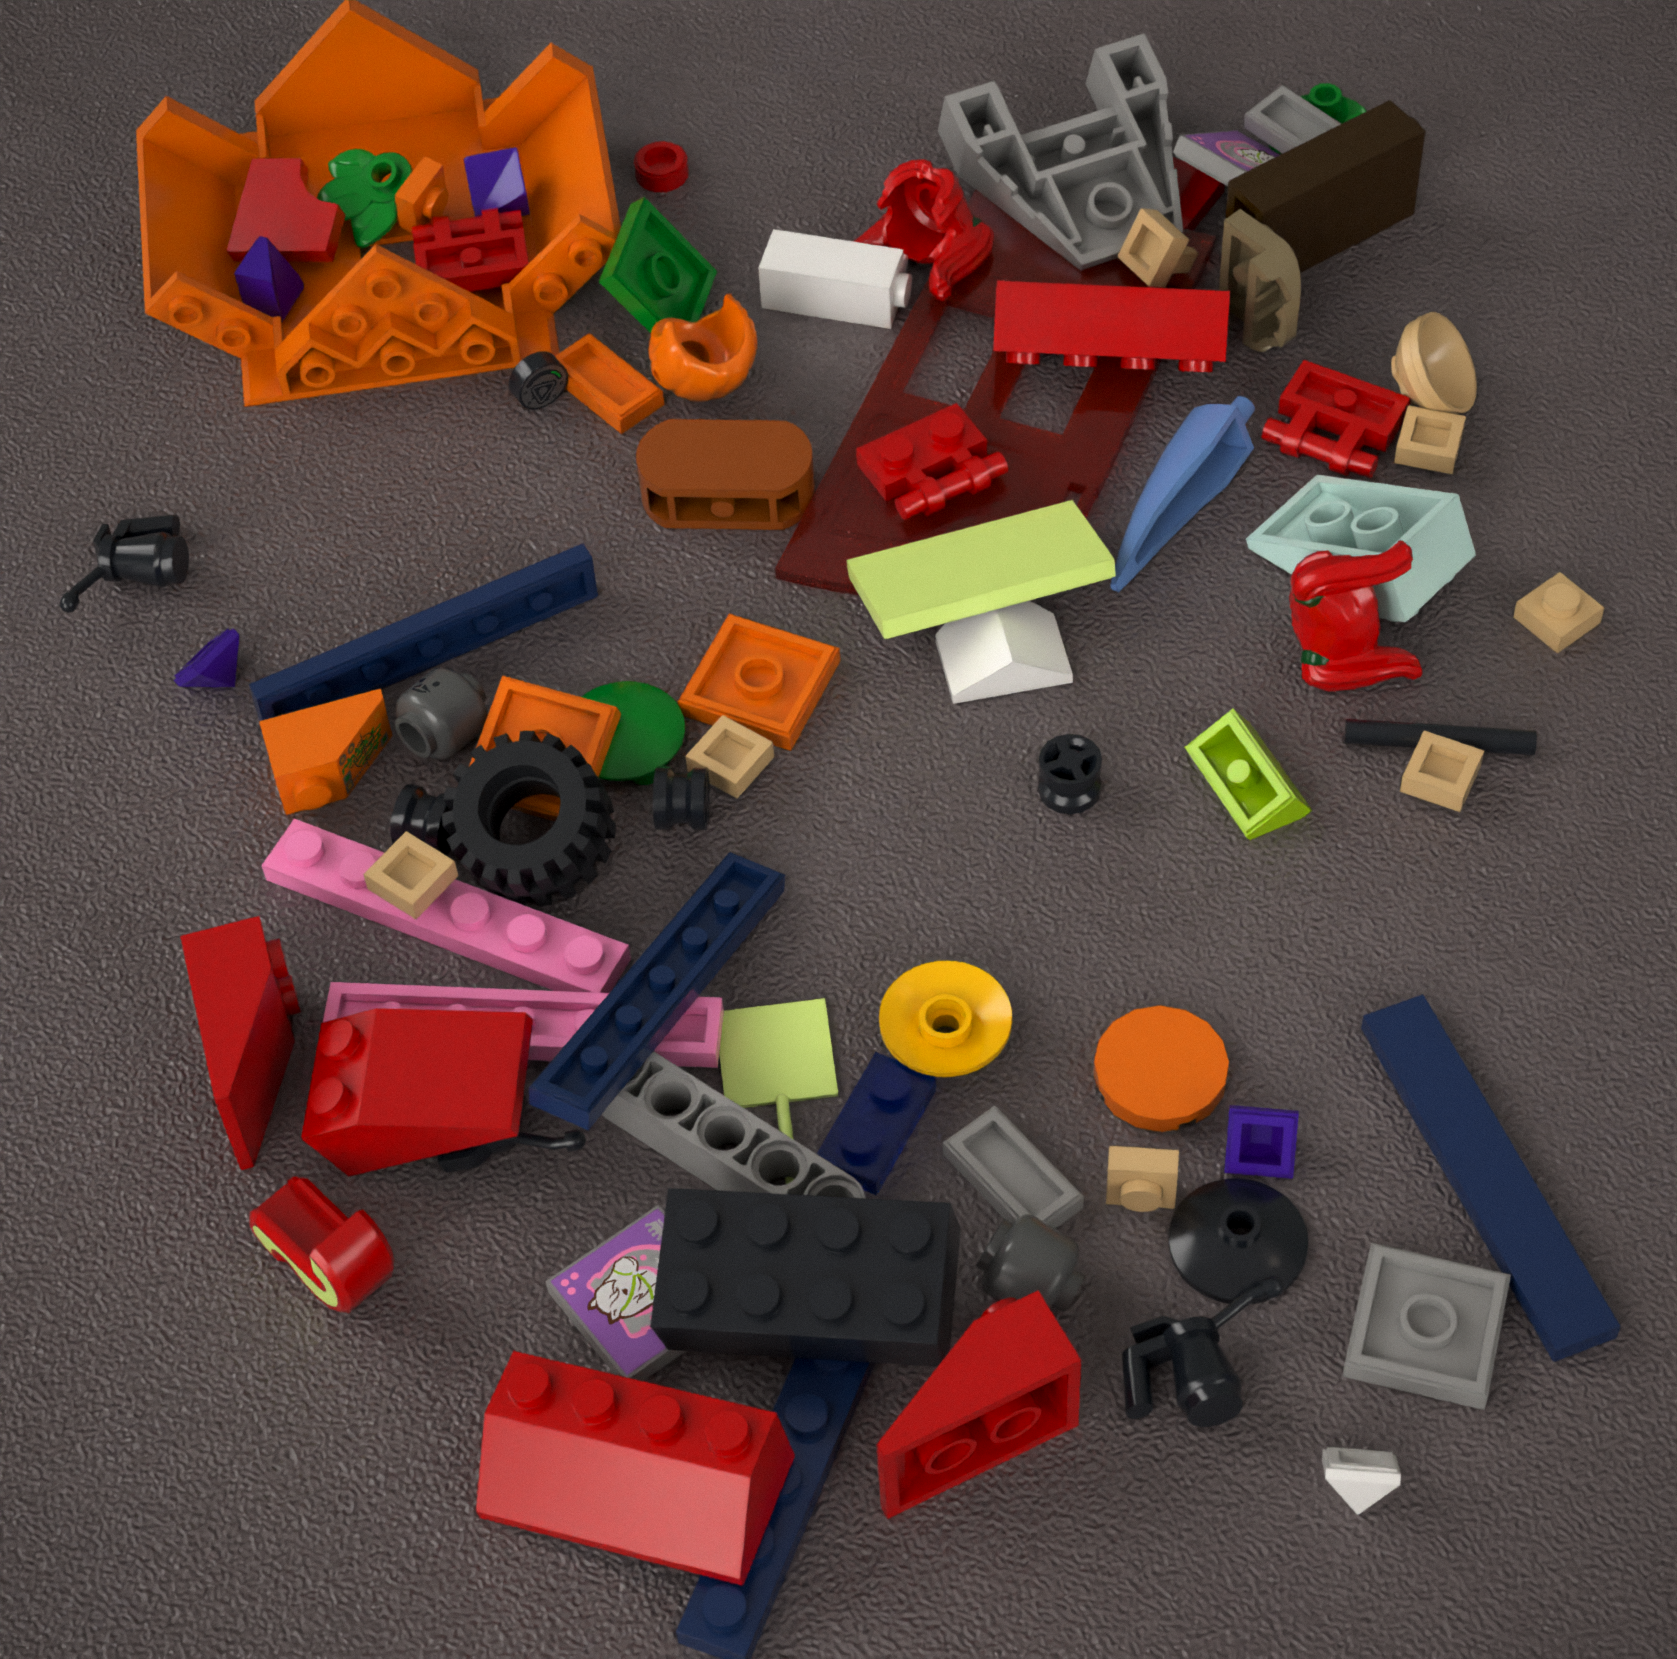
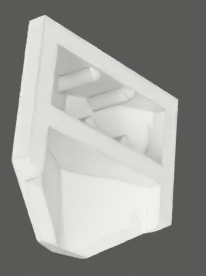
(1002, 653)

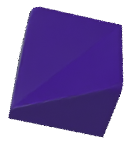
(496, 181)
(268, 280)

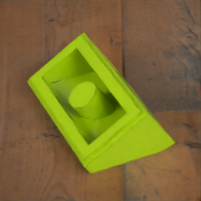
(1246, 776)

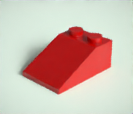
(244, 1024)
(415, 1085)
(989, 1400)

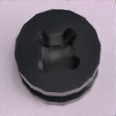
(1082, 764)
(681, 798)
(421, 817)

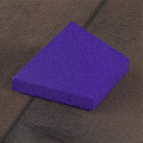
(213, 664)
(1261, 1141)

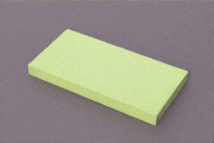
(980, 569)

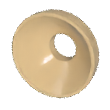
(1435, 365)

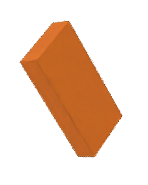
(609, 384)

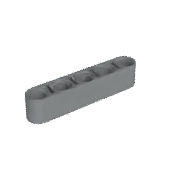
(715, 1120)

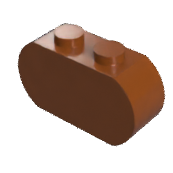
(725, 474)

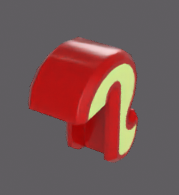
(331, 1254)

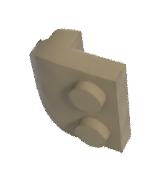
(1261, 281)

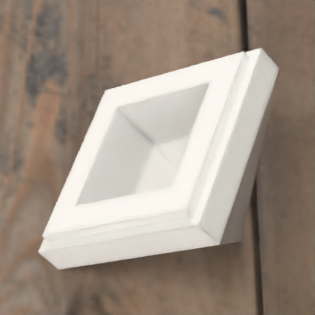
(1361, 1475)

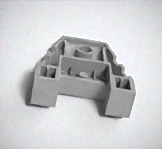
(1081, 177)

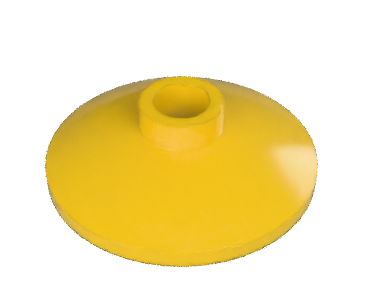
(943, 996)

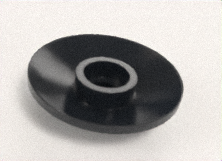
(1228, 1263)

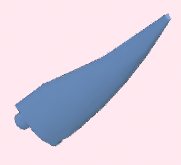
(1187, 476)

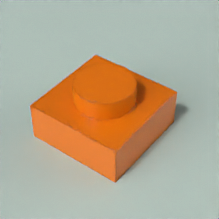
(422, 194)

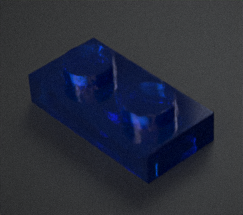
(877, 1121)

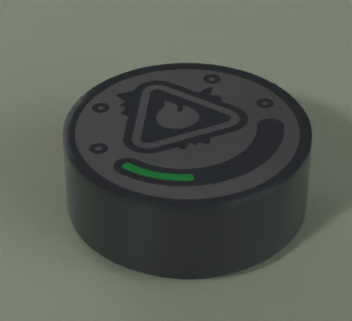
(538, 380)

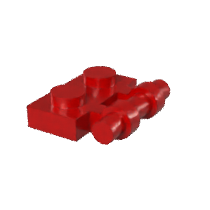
(473, 250)
(1339, 405)
(925, 451)

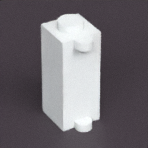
(834, 279)

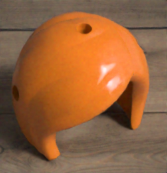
(704, 356)

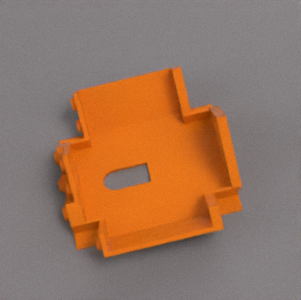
(378, 315)

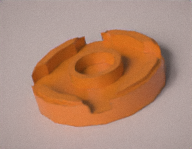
(1161, 1068)

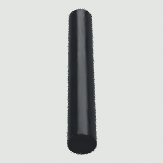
(1408, 735)

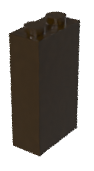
(1337, 184)

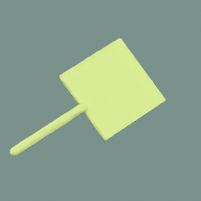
(777, 1057)

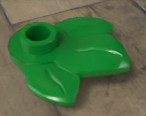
(363, 195)

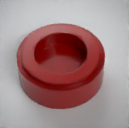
(661, 166)

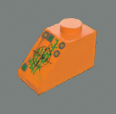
(325, 749)

